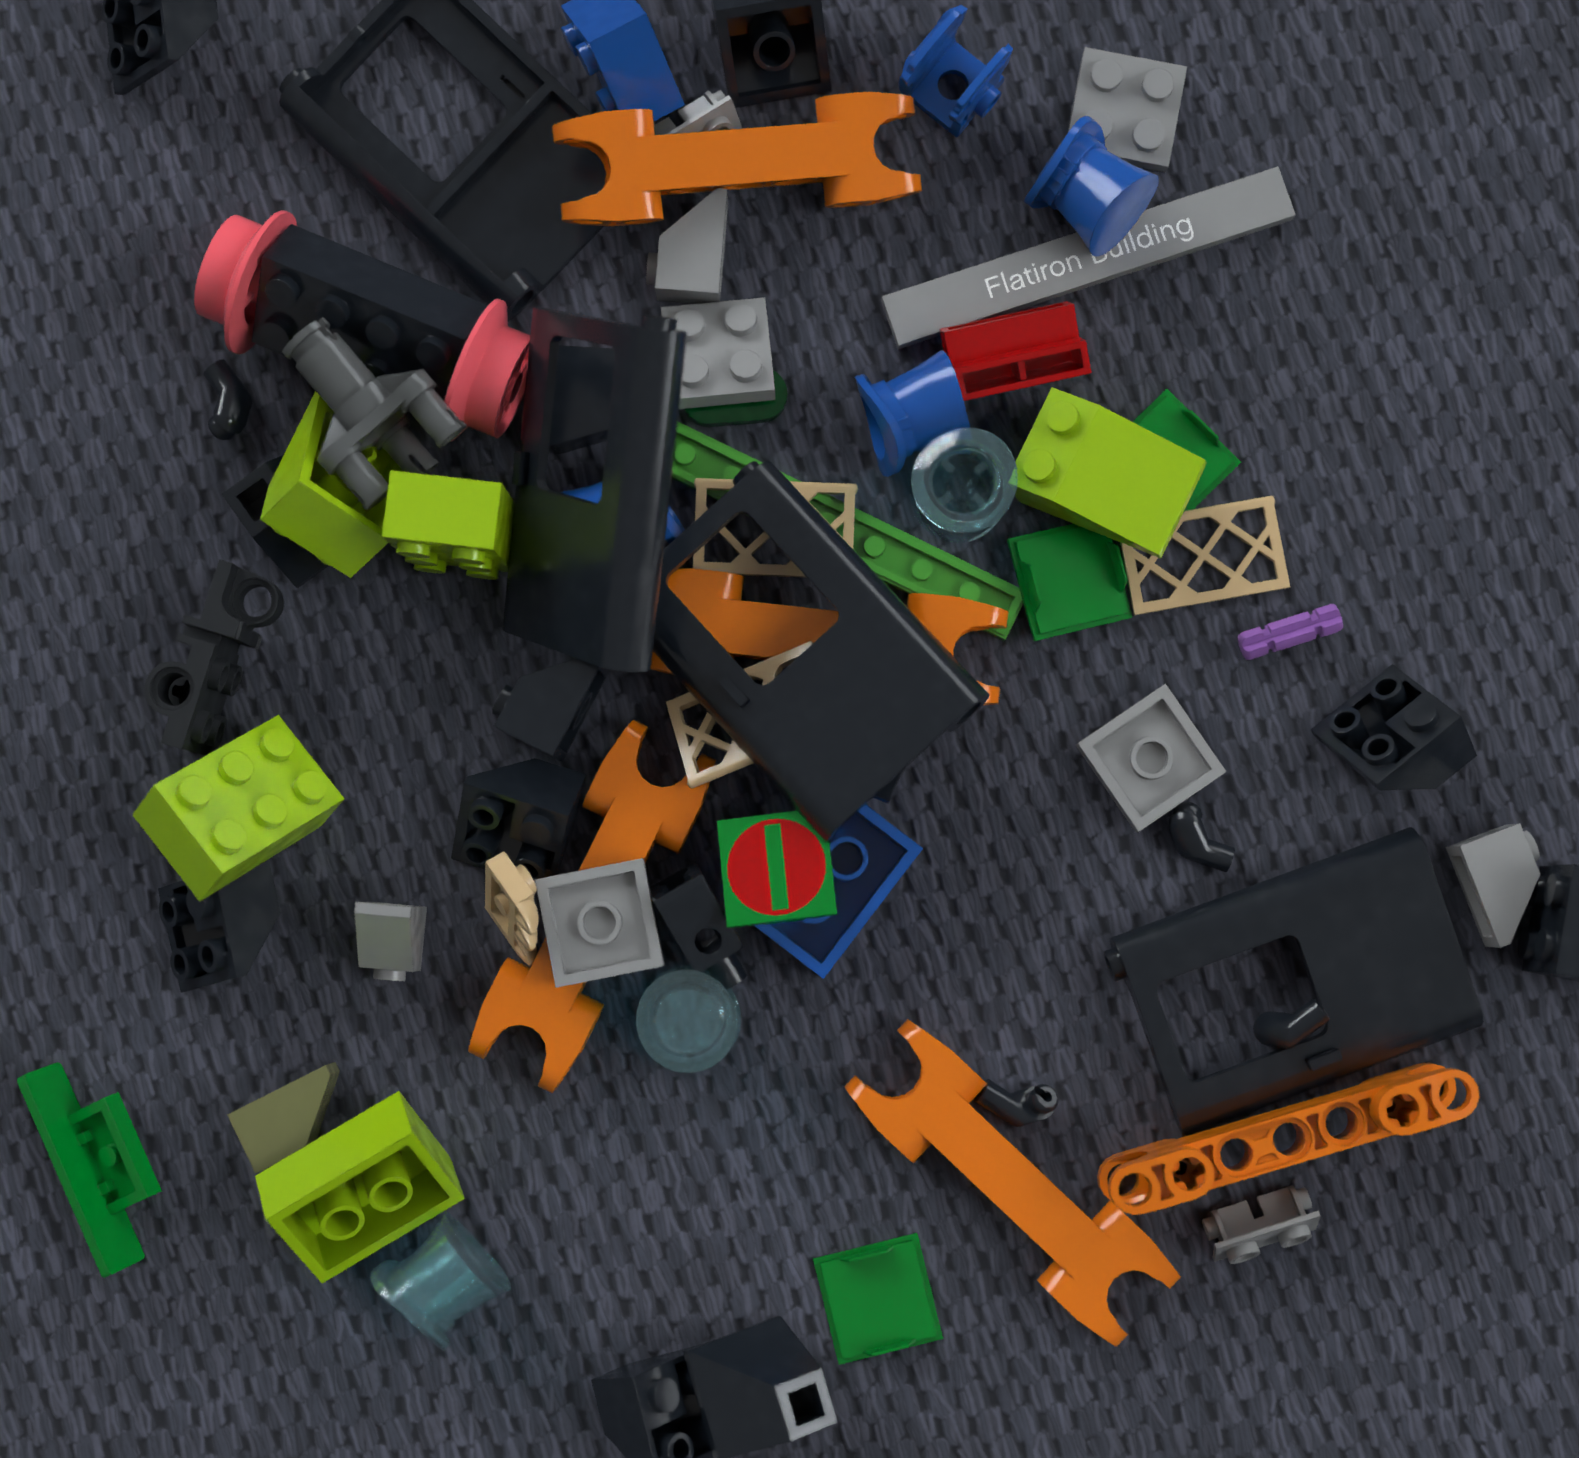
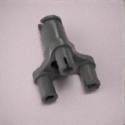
(369, 412)

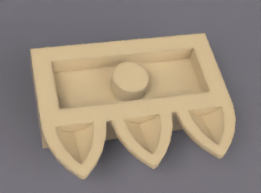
(512, 904)

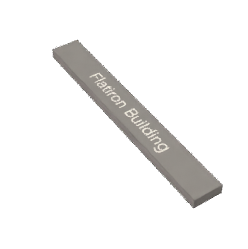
(1069, 266)

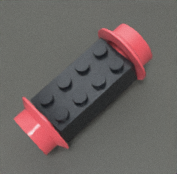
(281, 278)

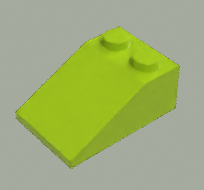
(1105, 473)
(319, 507)

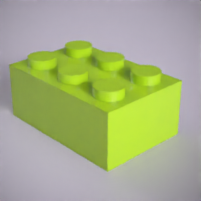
(449, 523)
(237, 807)
(358, 1187)

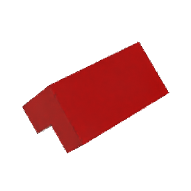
(1016, 350)

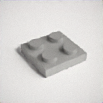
(1133, 104)
(725, 352)
(1150, 758)
(599, 922)

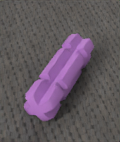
(1290, 631)

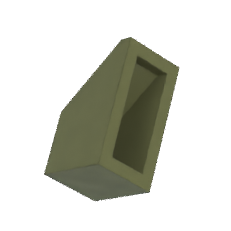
(285, 1118)

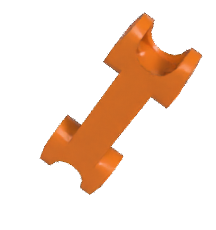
(649, 165)
(768, 629)
(633, 821)
(1377, 1108)
(1084, 1250)

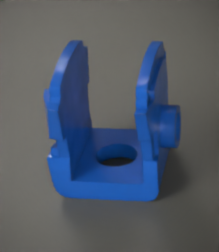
(942, 56)

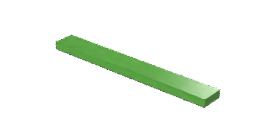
(888, 551)

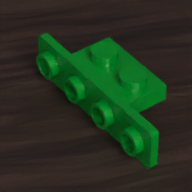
(95, 1161)

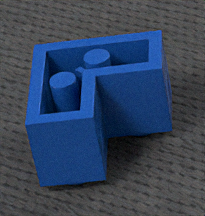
(624, 53)

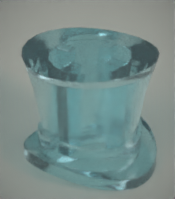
(963, 484)
(687, 1019)
(441, 1280)

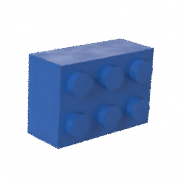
(866, 865)

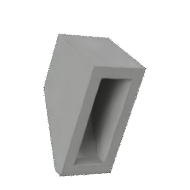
(692, 254)
(1497, 879)
(390, 938)

